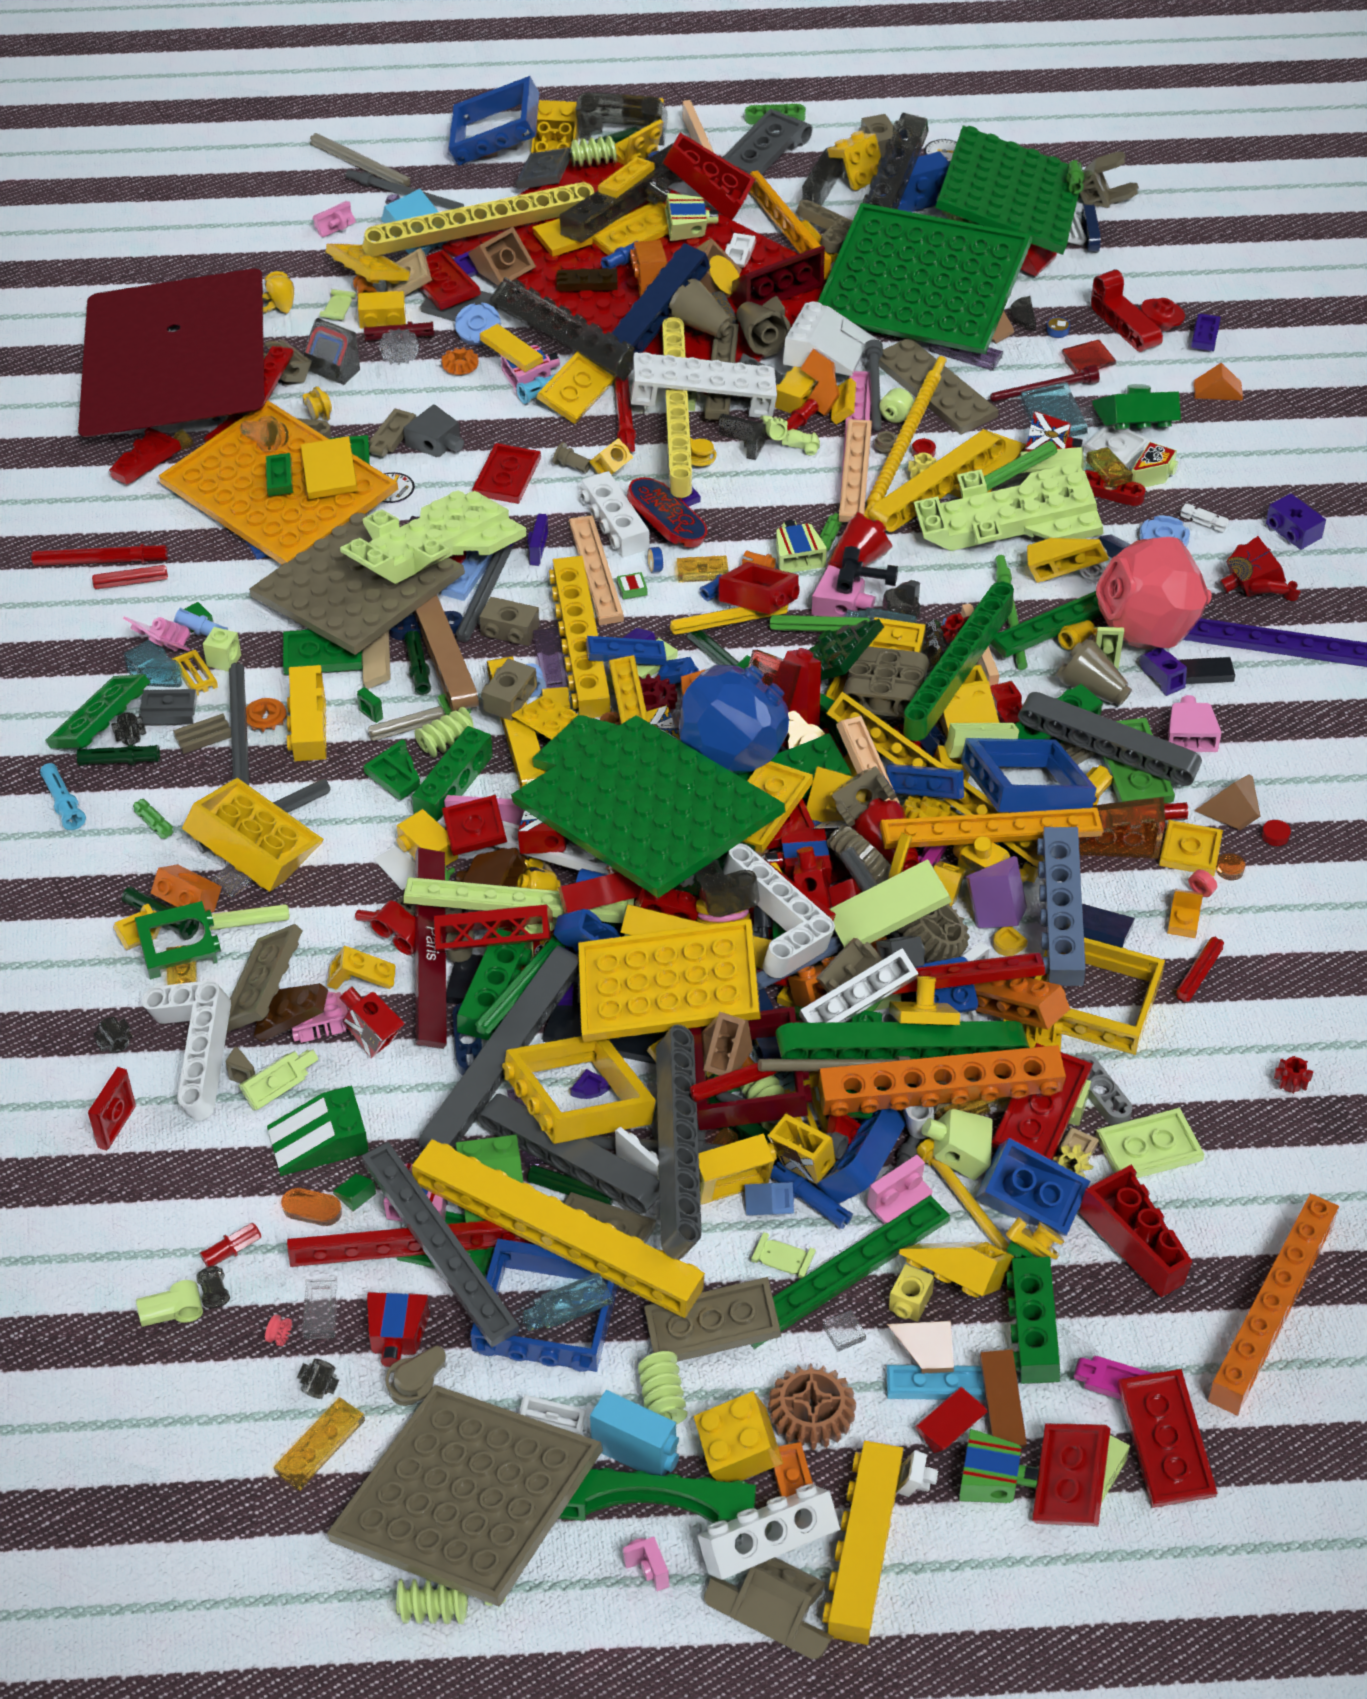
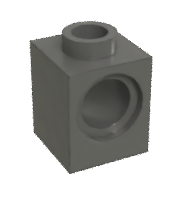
(911, 945)

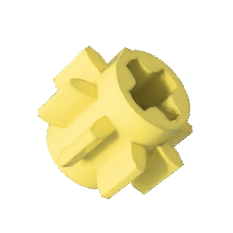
(920, 463)
(1080, 1156)

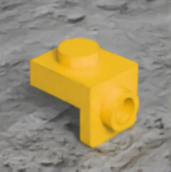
(127, 929)

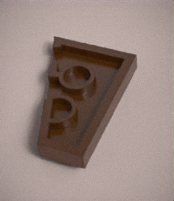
(290, 1008)

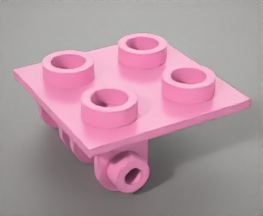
(163, 632)
(333, 1014)

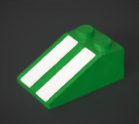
(319, 1132)

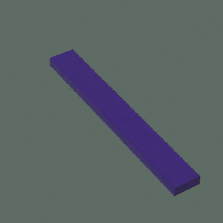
(1279, 642)

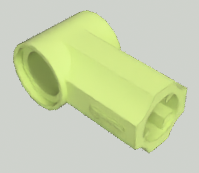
(179, 1303)

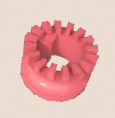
(277, 1330)

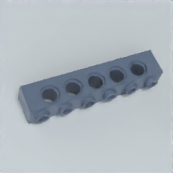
(1064, 844)

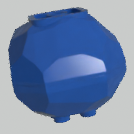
(734, 717)

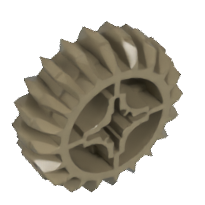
(846, 837)
(941, 934)

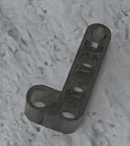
(823, 178)
(728, 892)

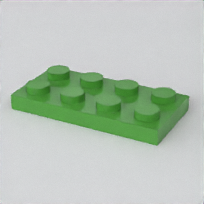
(1133, 783)

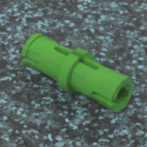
(1075, 177)

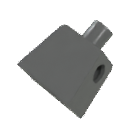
(433, 432)

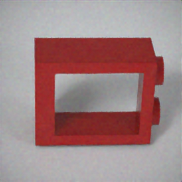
(758, 587)

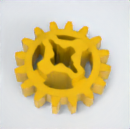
(927, 807)

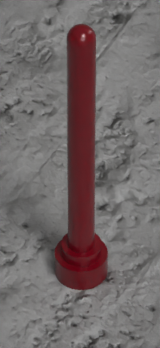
(1089, 375)

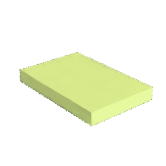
(1150, 1143)

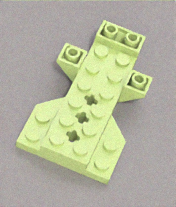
(1046, 504)
(444, 529)

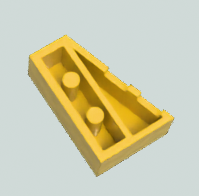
(307, 713)

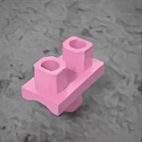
(334, 219)

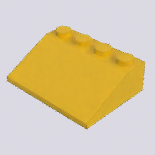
(251, 833)

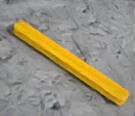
(718, 619)

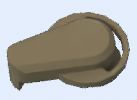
(415, 1376)

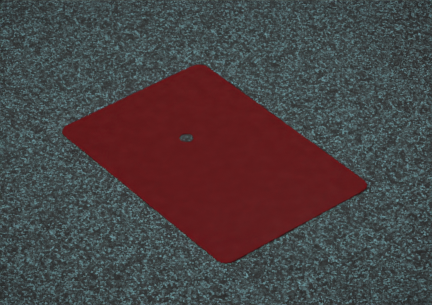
(155, 377)

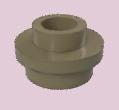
(884, 441)

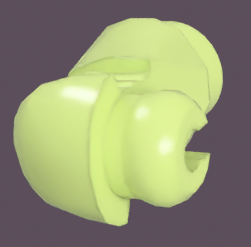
(805, 441)

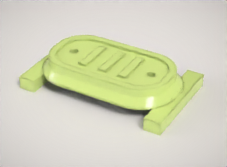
(338, 304)
(783, 1256)

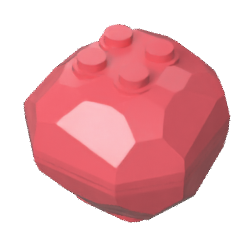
(1153, 593)

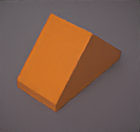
(1218, 384)

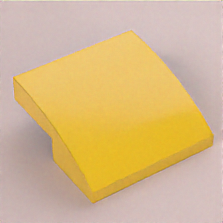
(900, 635)

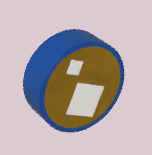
(1058, 327)
(655, 559)

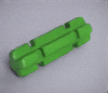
(830, 530)
(153, 818)

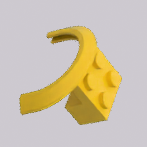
(950, 875)

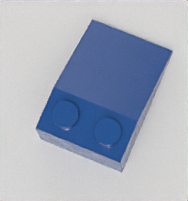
(1032, 1187)

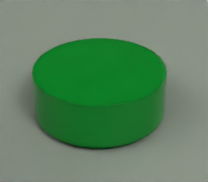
(1138, 388)

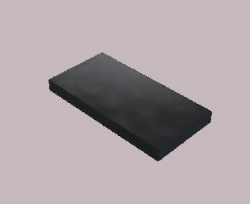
(566, 1023)

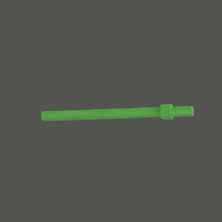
(1003, 574)

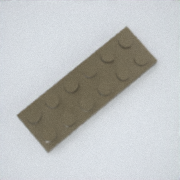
(953, 398)

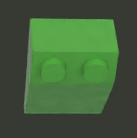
(496, 1153)

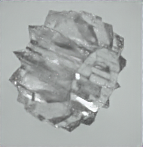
(399, 346)

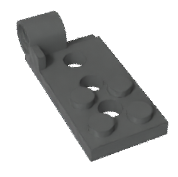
(791, 132)

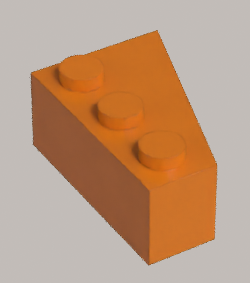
(647, 261)

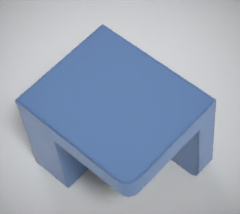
(769, 1198)

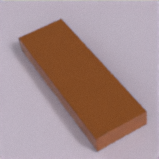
(1003, 1396)

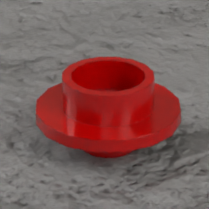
(1163, 312)

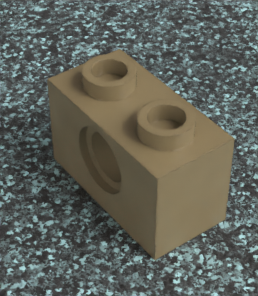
(880, 126)
(509, 621)
(509, 689)

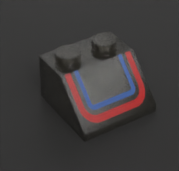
(332, 351)

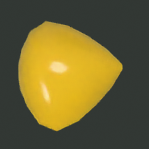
(281, 292)

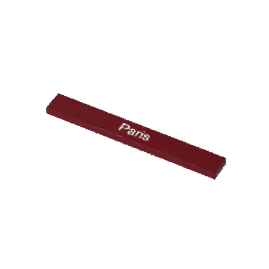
(429, 963)

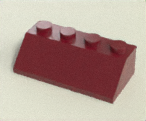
(781, 279)

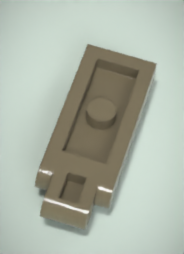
(390, 432)

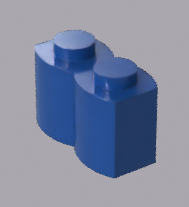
(582, 927)

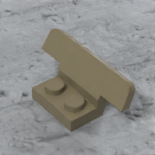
(775, 1604)

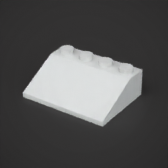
(820, 329)

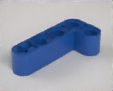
(863, 1156)

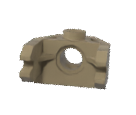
(1095, 187)
(846, 799)

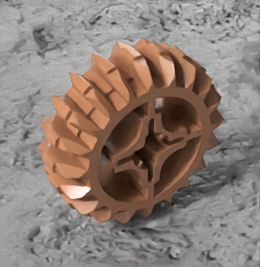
(792, 1409)

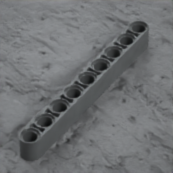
(515, 1031)
(678, 1143)

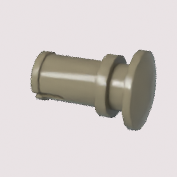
(570, 458)

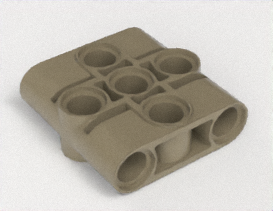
(886, 679)

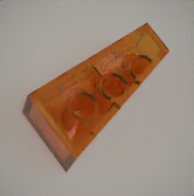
(1129, 830)

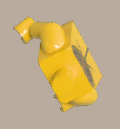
(984, 854)

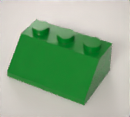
(1139, 409)

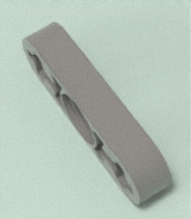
(1103, 1101)

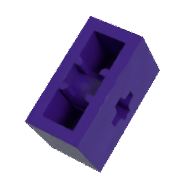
(1295, 521)

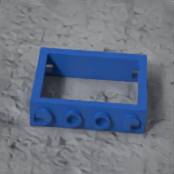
(488, 104)
(985, 756)
(539, 1260)

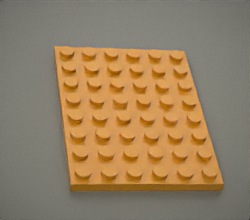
(230, 485)

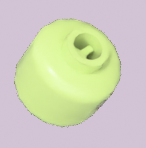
(896, 405)

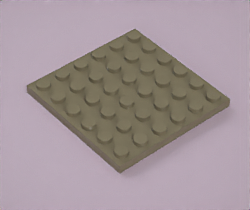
(344, 597)
(466, 1494)

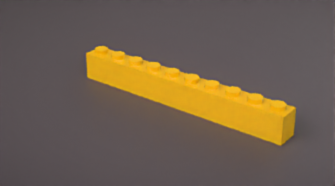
(904, 752)
(558, 1228)

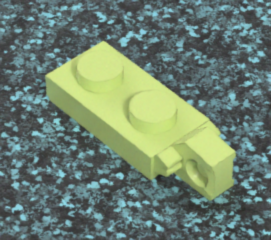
(277, 1078)

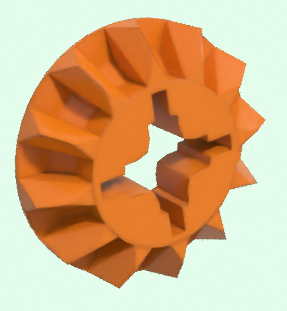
(453, 362)
(258, 708)

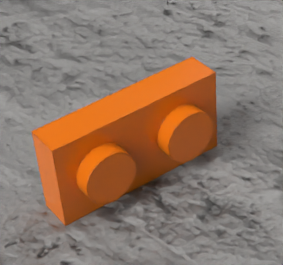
(793, 1471)

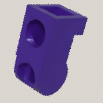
(1164, 669)

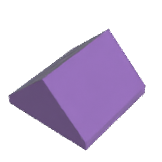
(997, 895)

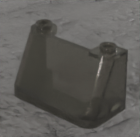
(601, 108)

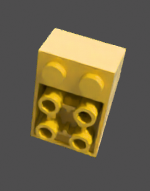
(555, 126)
(971, 703)
(973, 1265)

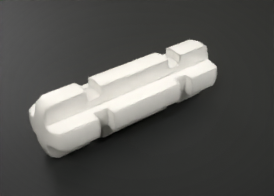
(1204, 517)

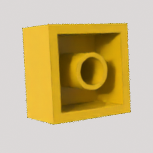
(738, 1439)

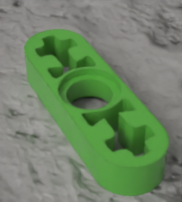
(755, 112)

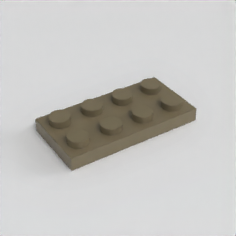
(262, 976)
(717, 1321)

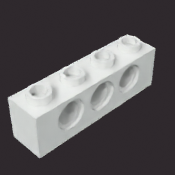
(615, 514)
(862, 990)
(816, 1521)

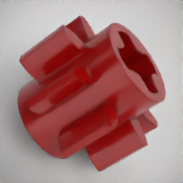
(952, 626)
(1293, 1074)

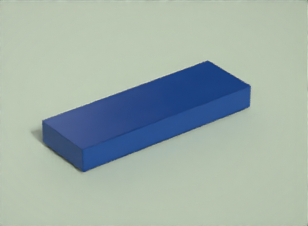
(610, 648)
(926, 781)

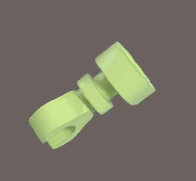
(775, 428)

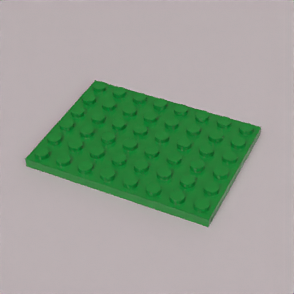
(1009, 189)
(925, 277)
(648, 805)

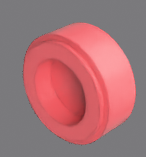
(1203, 883)

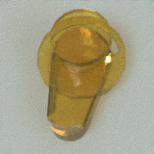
(266, 433)

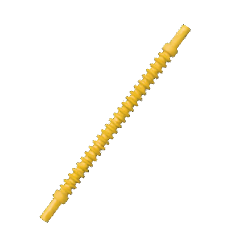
(906, 434)

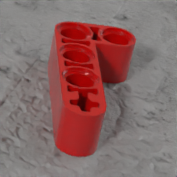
(1121, 314)

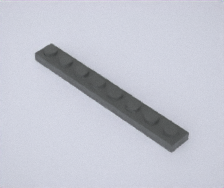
(440, 1245)

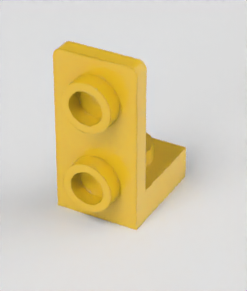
(359, 964)

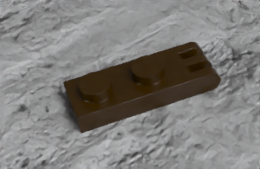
(586, 279)

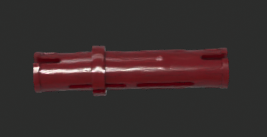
(419, 329)

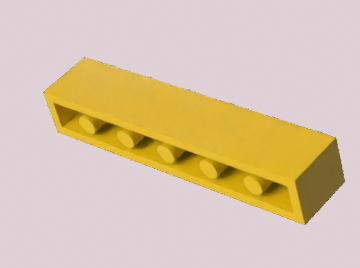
(865, 1542)

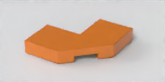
(823, 371)

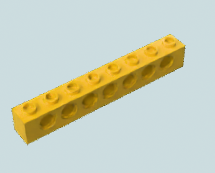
(577, 622)

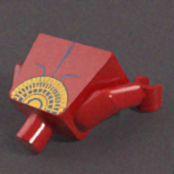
(1257, 572)

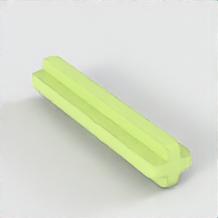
(250, 917)

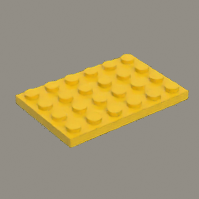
(667, 980)

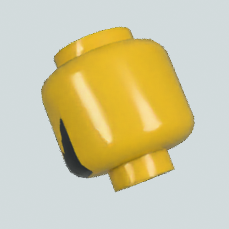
(538, 879)

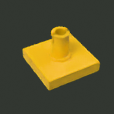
(924, 1009)

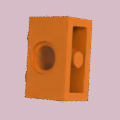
(185, 887)

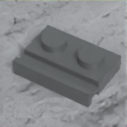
(168, 706)

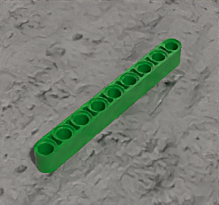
(958, 661)
(895, 1039)

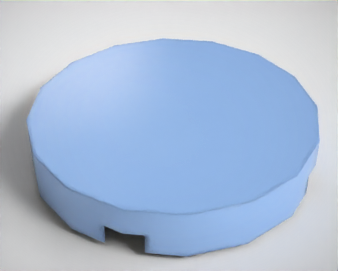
(474, 320)
(1164, 527)

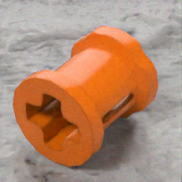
(362, 285)

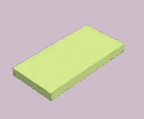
(890, 905)

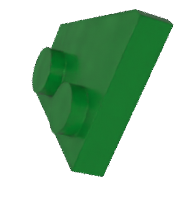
(394, 771)

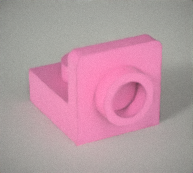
(647, 1554)

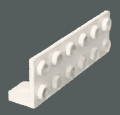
(704, 376)

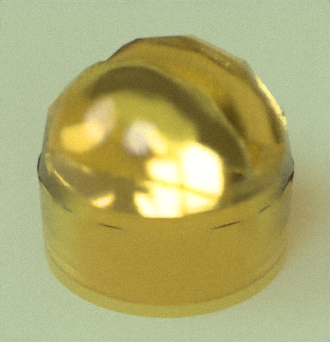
(184, 439)

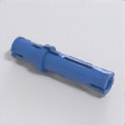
(812, 1196)

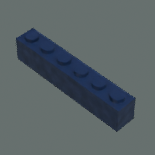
(652, 308)

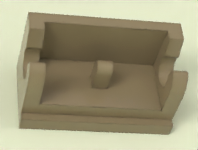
(298, 365)
(847, 964)

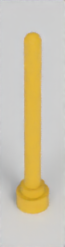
(925, 1152)

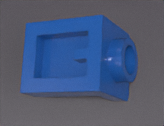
(676, 668)

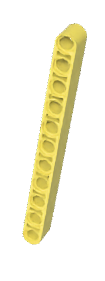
(467, 216)
(677, 416)

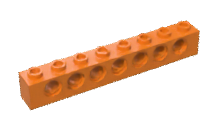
(924, 1072)
(1273, 1305)

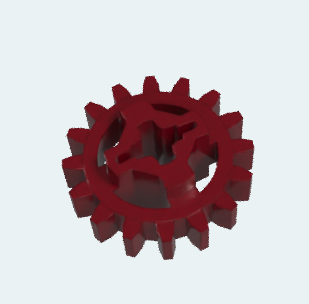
(654, 690)

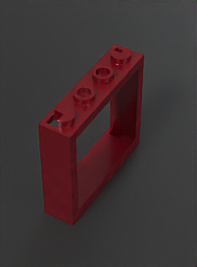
(753, 1109)

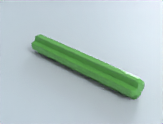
(1020, 464)
(811, 623)

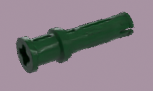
(137, 899)

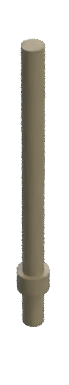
(816, 1064)

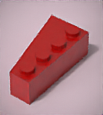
(709, 175)
(1136, 1230)

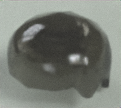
(898, 601)

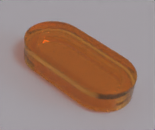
(311, 1207)

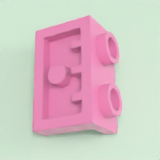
(898, 1190)

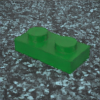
(279, 474)

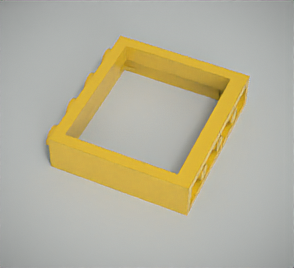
(1104, 1030)
(632, 1111)

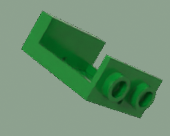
(205, 948)

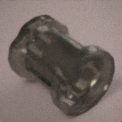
(213, 1287)

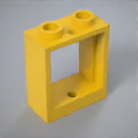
(731, 1166)

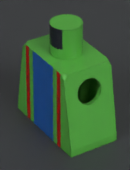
(993, 1470)

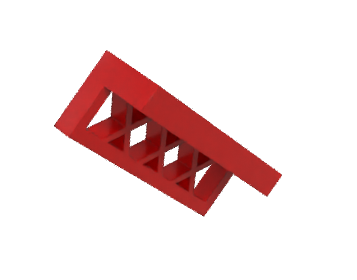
(492, 921)

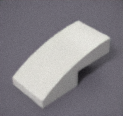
(741, 248)

